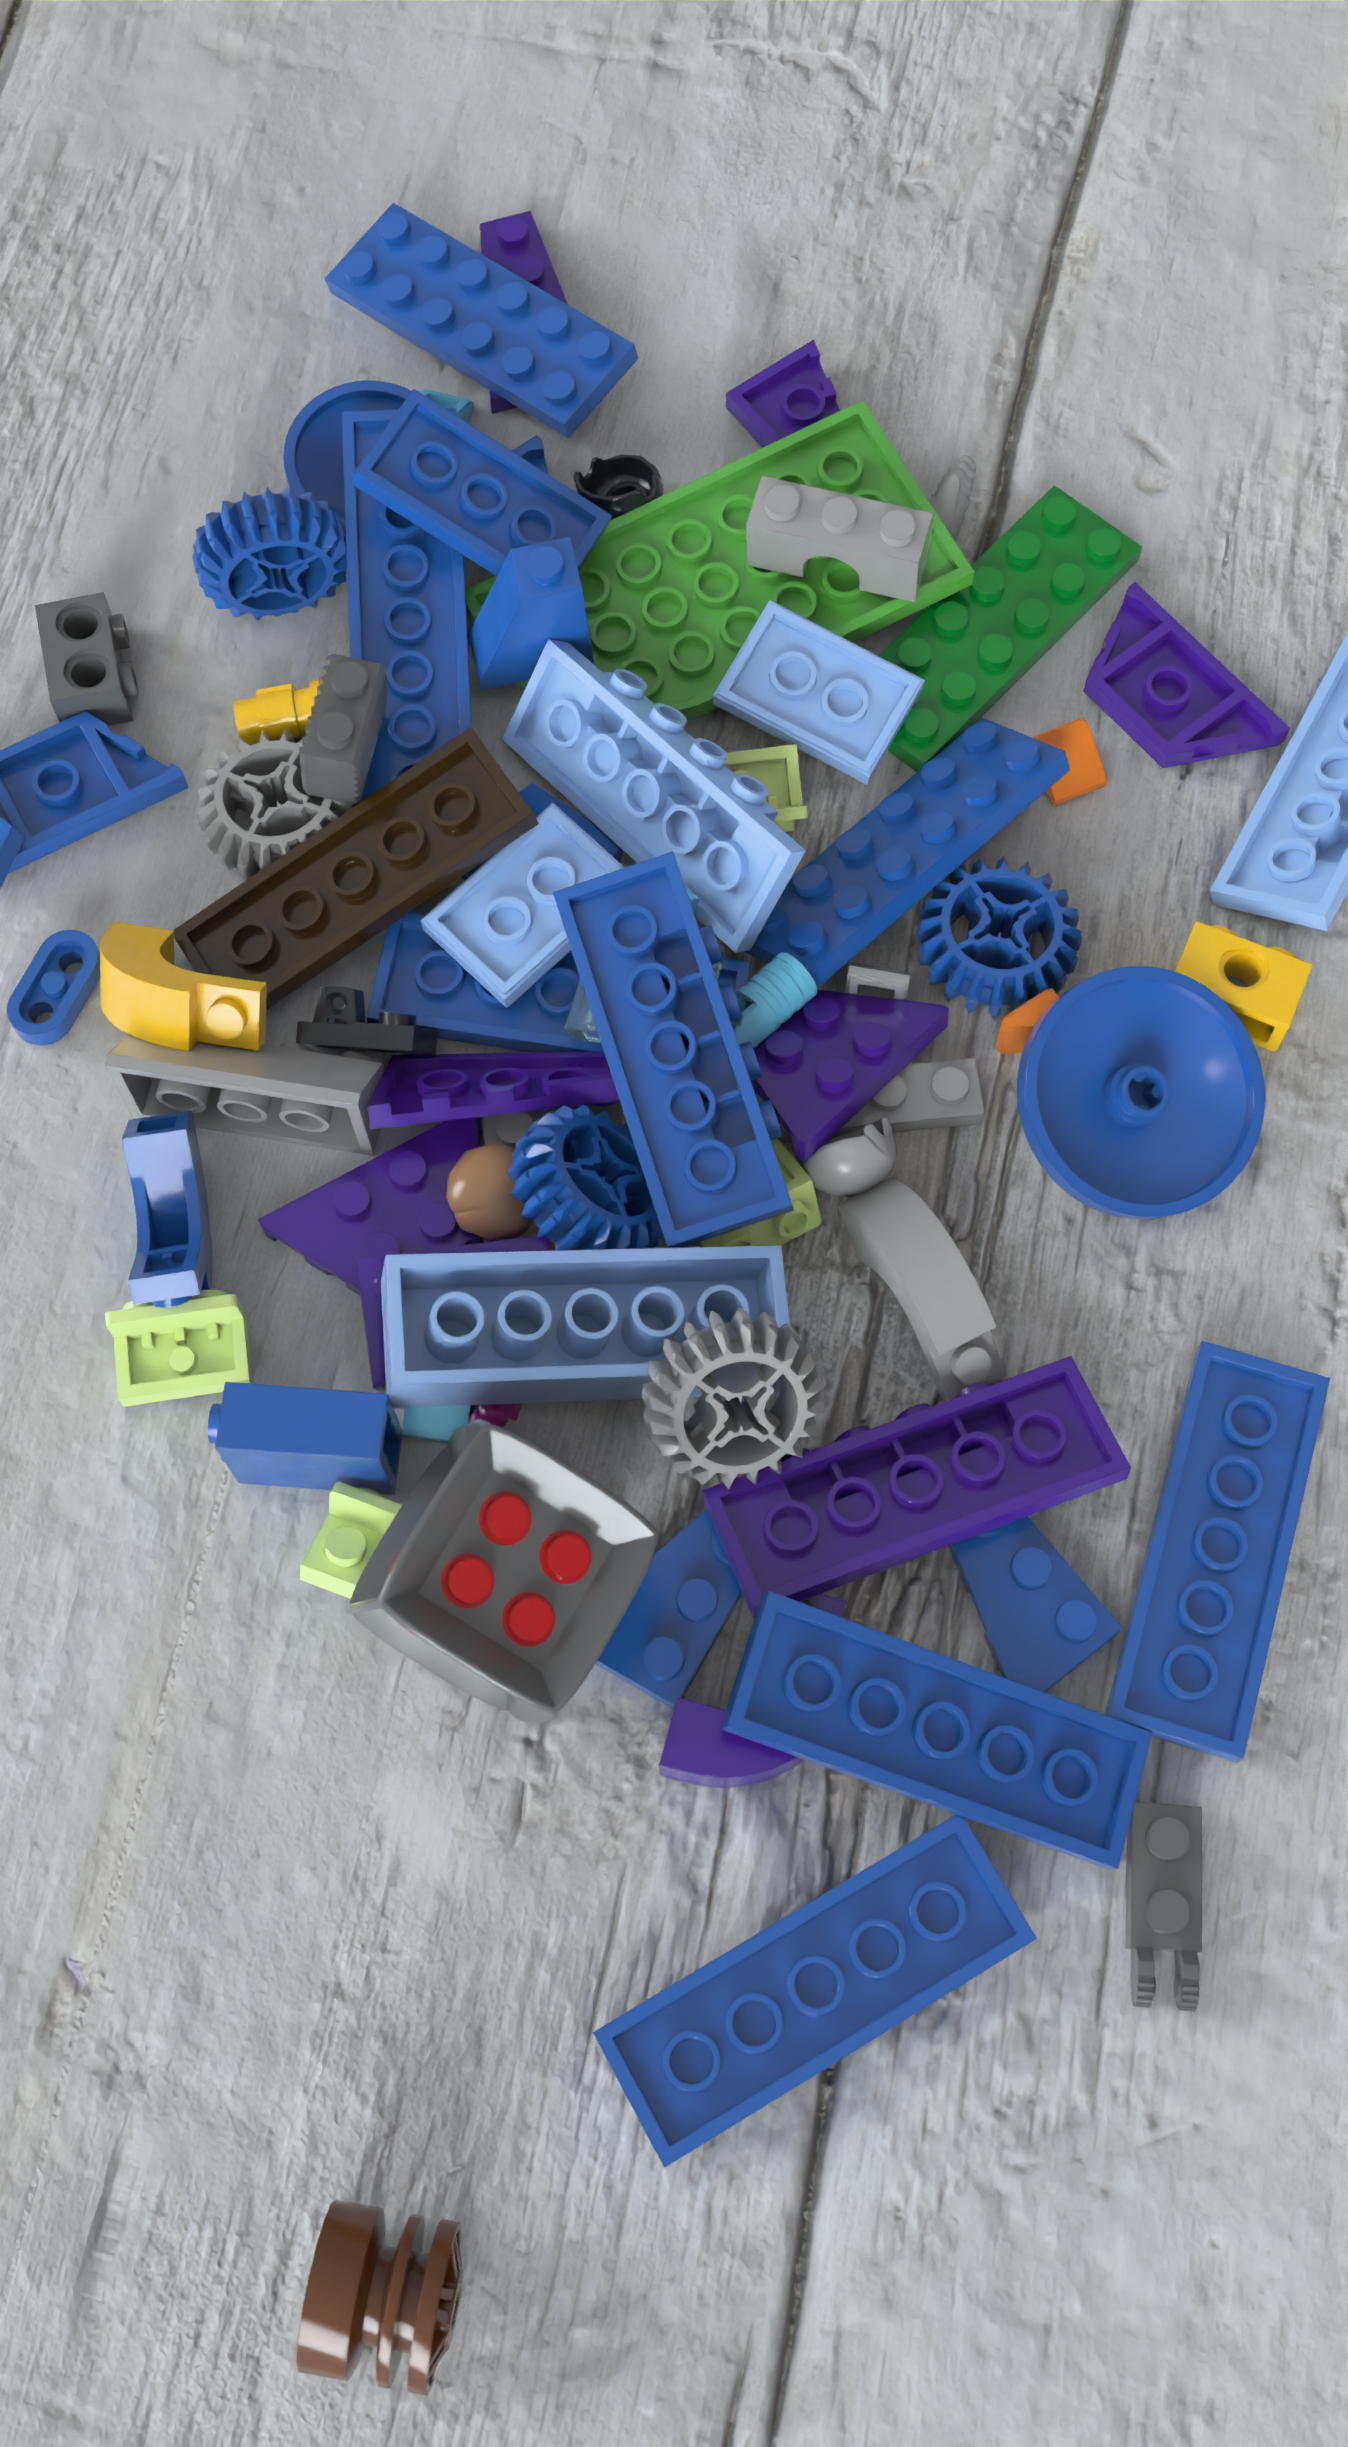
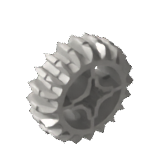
(267, 786)
(733, 1362)

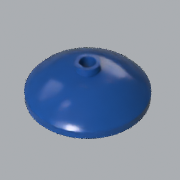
(316, 443)

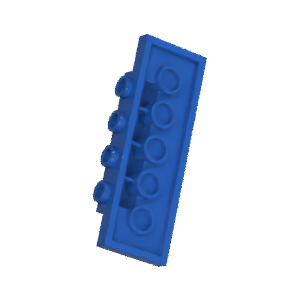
(675, 1051)

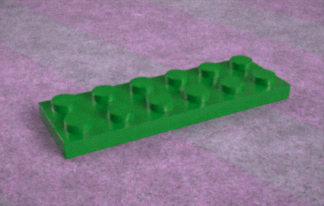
(996, 630)

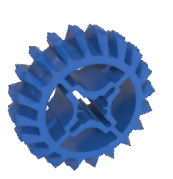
(270, 553)
(1003, 906)
(584, 1183)

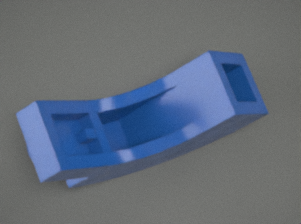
(170, 1210)

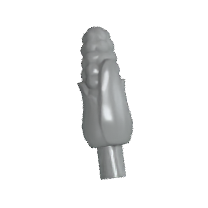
(953, 494)

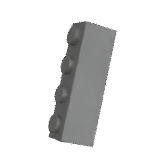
(264, 1093)

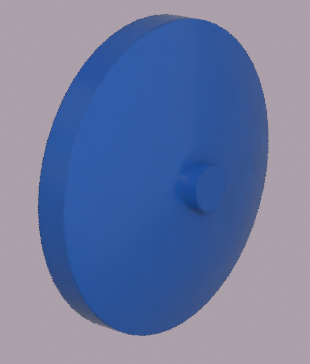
(1141, 1093)

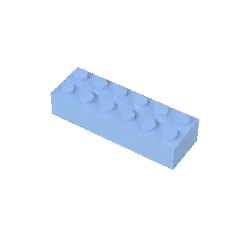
(558, 1320)

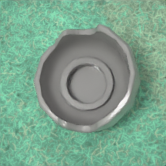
(854, 1160)

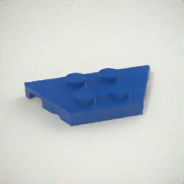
(76, 783)

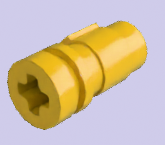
(275, 711)

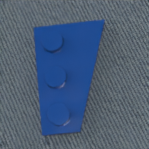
(1031, 1604)
(674, 1615)

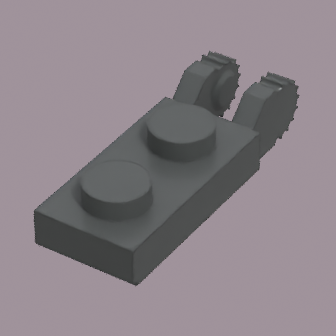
(1164, 1898)

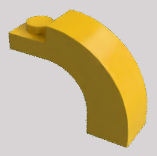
(170, 1004)

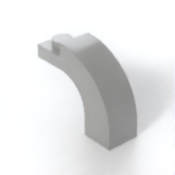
(930, 1279)

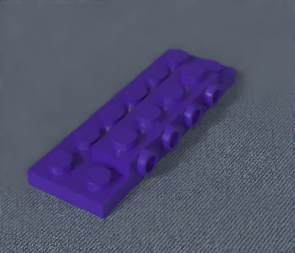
(916, 1484)

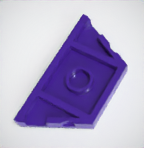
(1174, 691)
(837, 1058)
(381, 1206)

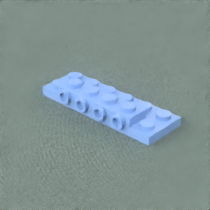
(655, 788)
(1296, 840)

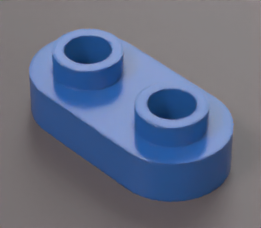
(51, 990)

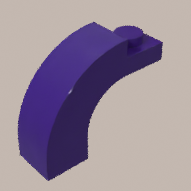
(711, 1757)

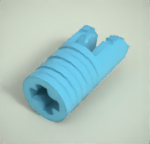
(772, 998)

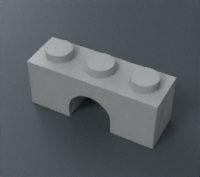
(876, 538)

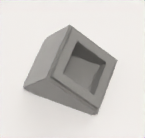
(877, 981)

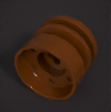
(379, 2297)

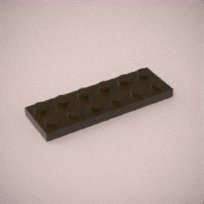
(360, 871)

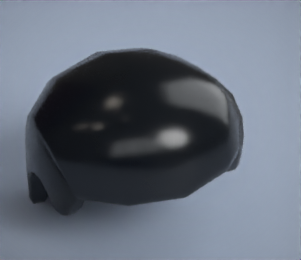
(620, 483)

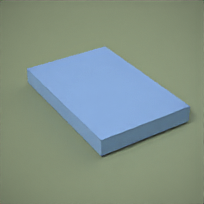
(818, 692)
(505, 914)

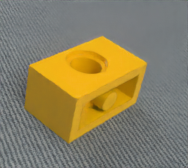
(1272, 977)

